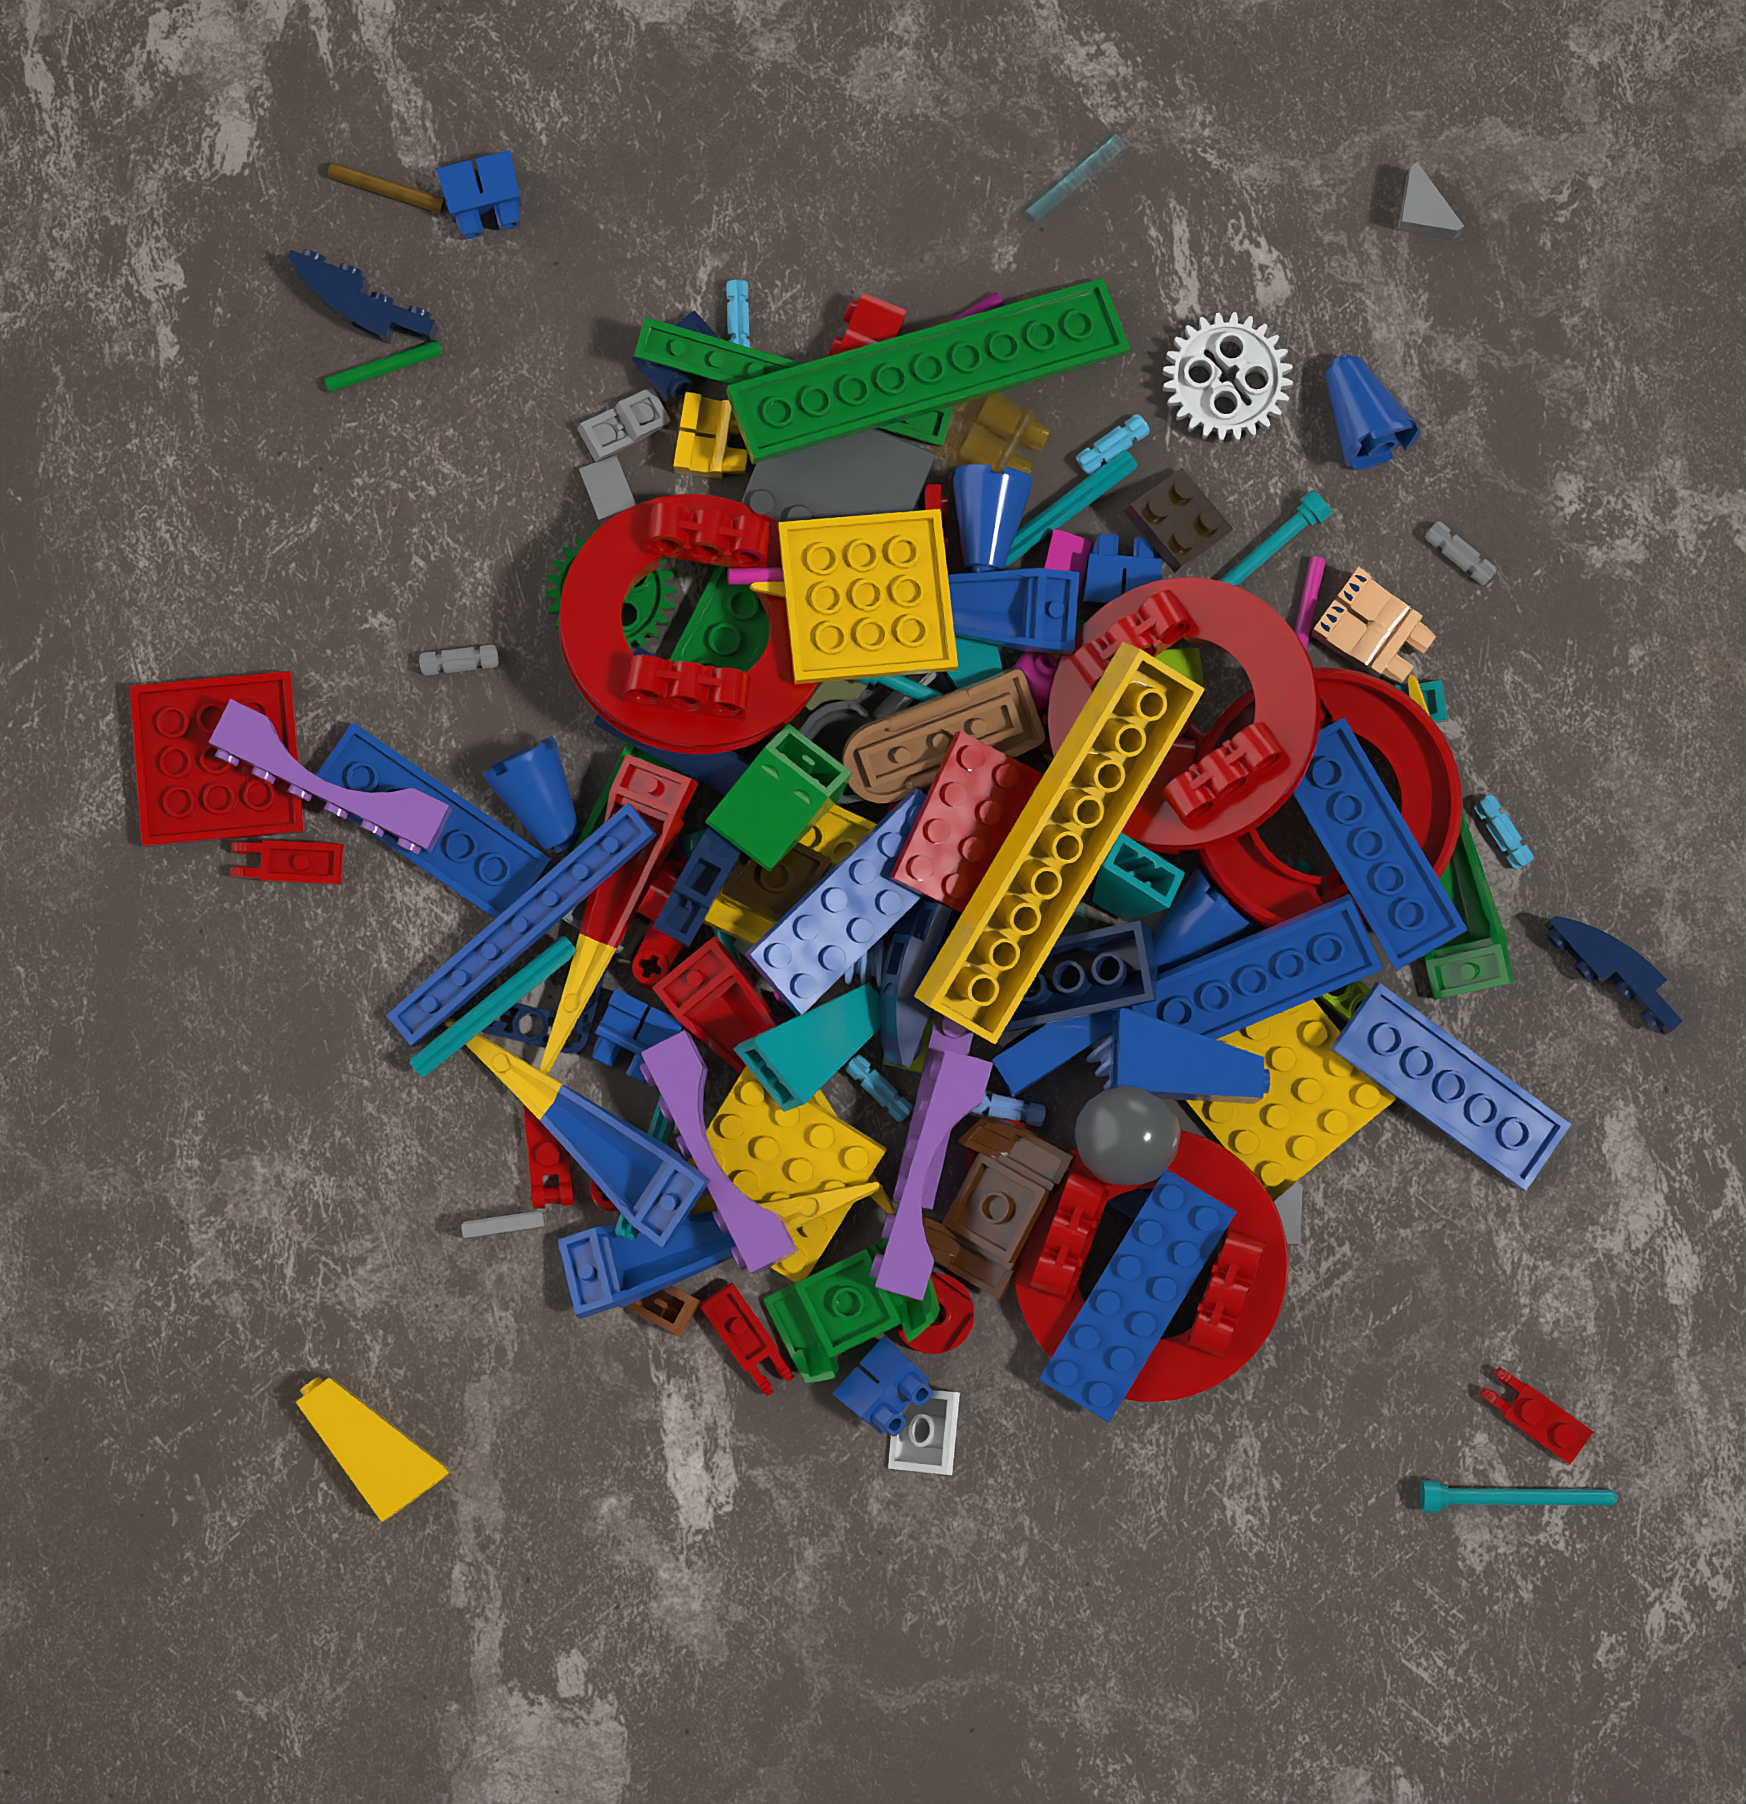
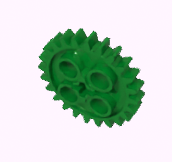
(646, 599)

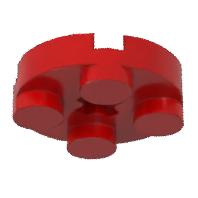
(958, 1318)

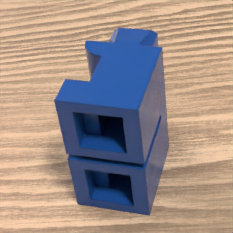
(498, 196)
(1107, 567)
(621, 1026)
(883, 1402)

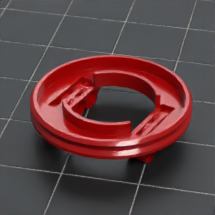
(672, 702)
(1407, 744)
(1255, 770)
(1240, 1297)

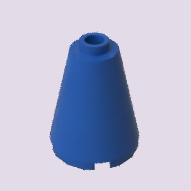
(1366, 414)
(988, 513)
(537, 793)
(1196, 923)

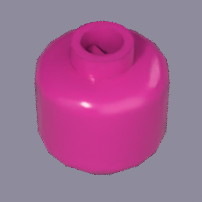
(1039, 674)

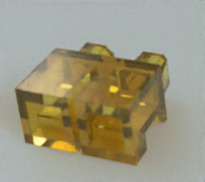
(999, 434)

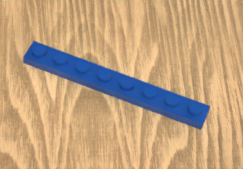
(521, 924)

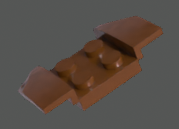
(996, 1203)

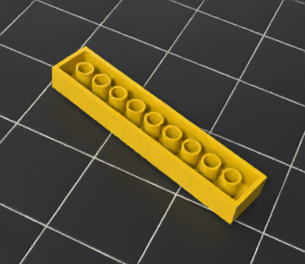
(1059, 842)

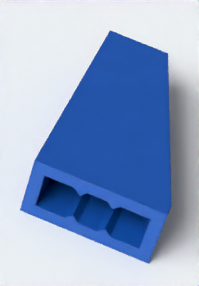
(1049, 1050)
(1182, 1062)

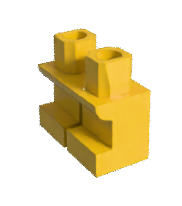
(705, 438)

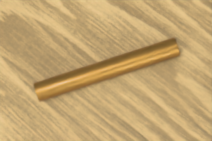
(385, 187)

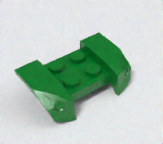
(842, 1310)

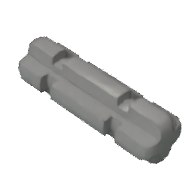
(1460, 553)
(458, 660)

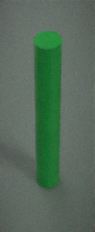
(383, 366)

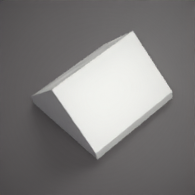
(928, 1437)

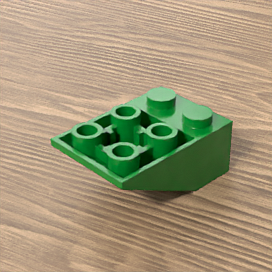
(779, 797)

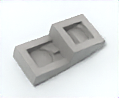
(624, 424)

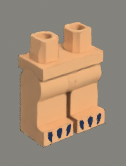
(1371, 628)

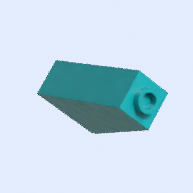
(810, 1048)

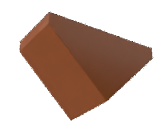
(668, 1308)

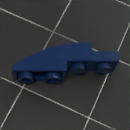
(346, 295)
(698, 887)
(1605, 956)
(905, 967)

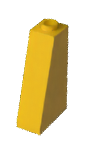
(372, 1451)

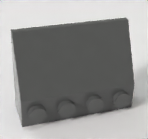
(841, 479)

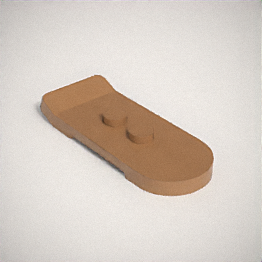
(908, 746)

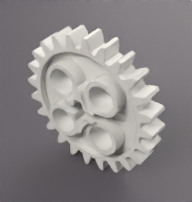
(1198, 398)

